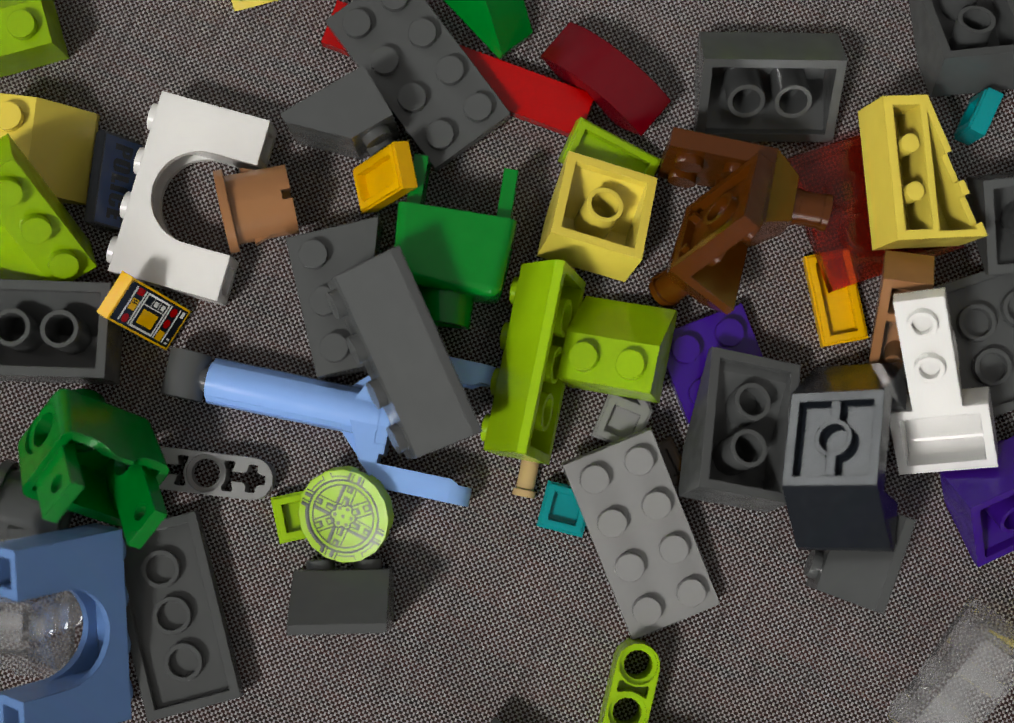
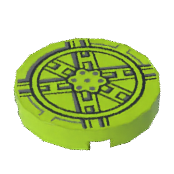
(345, 514)

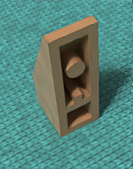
(900, 274)

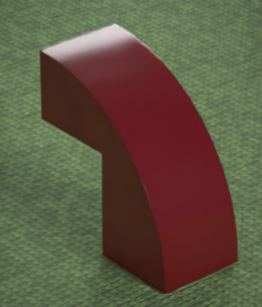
(608, 76)

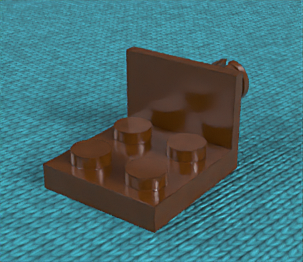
(708, 159)
(709, 246)

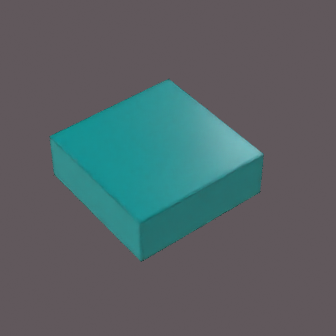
(978, 116)
(560, 510)

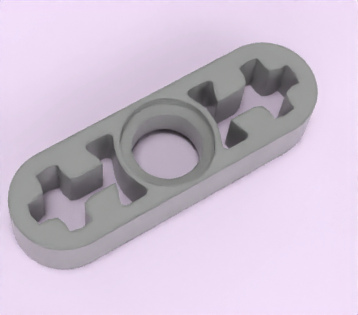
(243, 464)

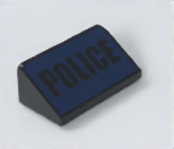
(110, 179)

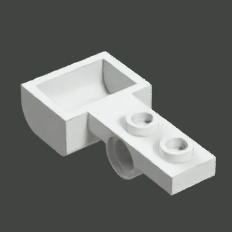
(942, 422)

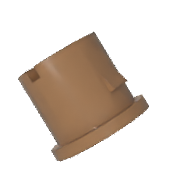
(255, 205)

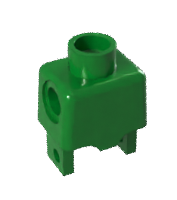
(456, 252)
(79, 459)

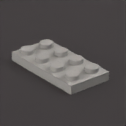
(640, 533)

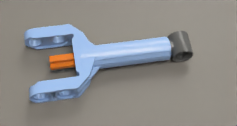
(318, 404)

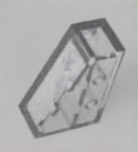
(964, 672)

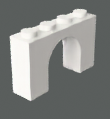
(179, 136)

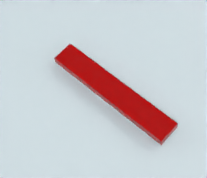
(522, 91)

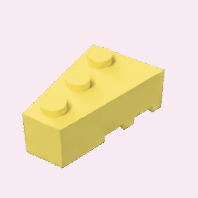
(910, 179)

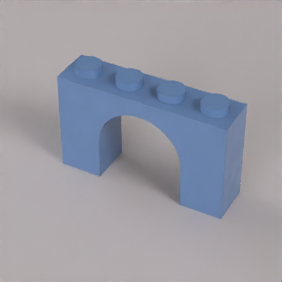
(97, 678)

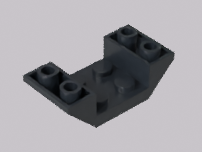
(840, 457)

